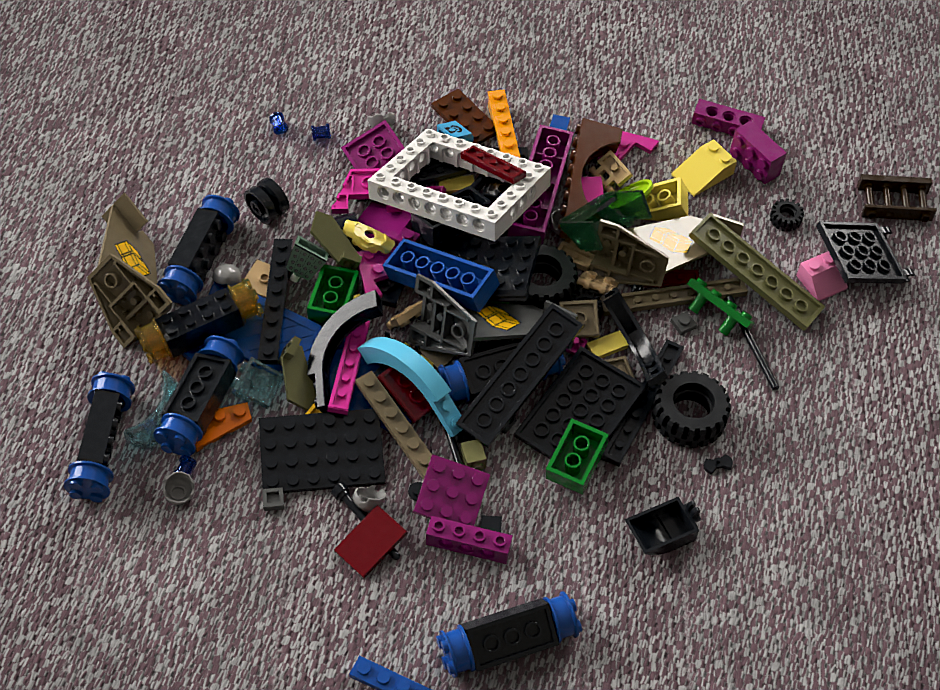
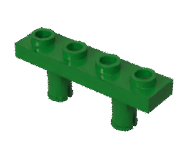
(728, 307)

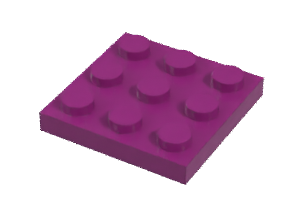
(373, 147)
(451, 491)

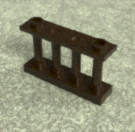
(896, 184)

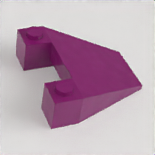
(393, 224)

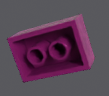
(757, 152)

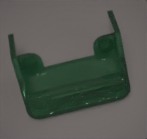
(613, 206)

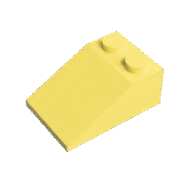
(705, 168)
(668, 200)

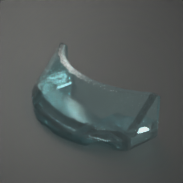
(143, 433)

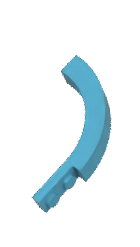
(419, 372)

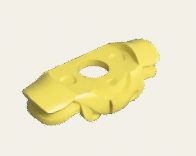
(357, 230)

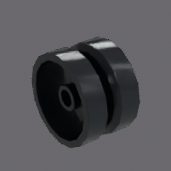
(266, 200)

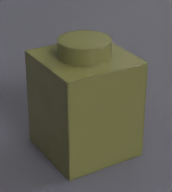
(473, 454)

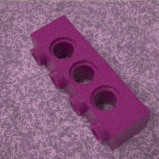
(722, 118)
(468, 540)

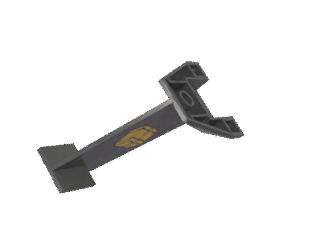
(454, 329)

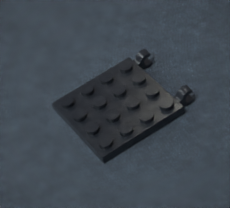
(862, 252)

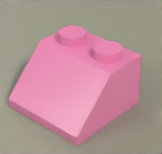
(821, 276)

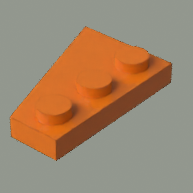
(224, 422)

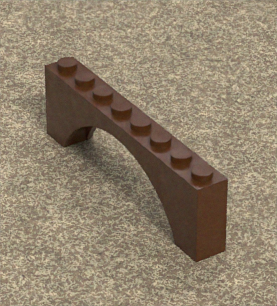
(591, 142)

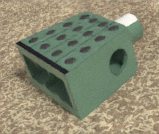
(305, 259)

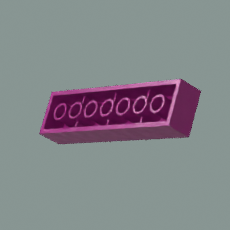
(552, 150)

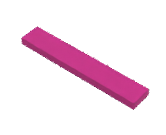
(348, 370)

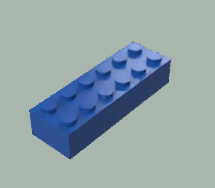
(463, 280)

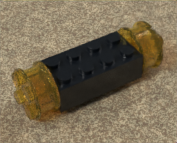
(195, 322)

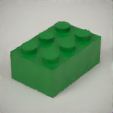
(332, 291)
(577, 456)

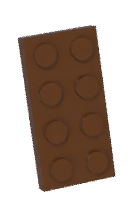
(460, 108)

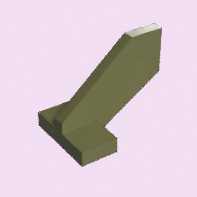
(334, 241)
(297, 383)

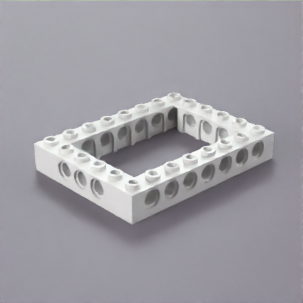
(393, 187)

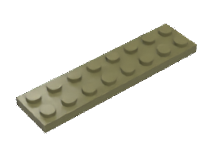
(756, 271)

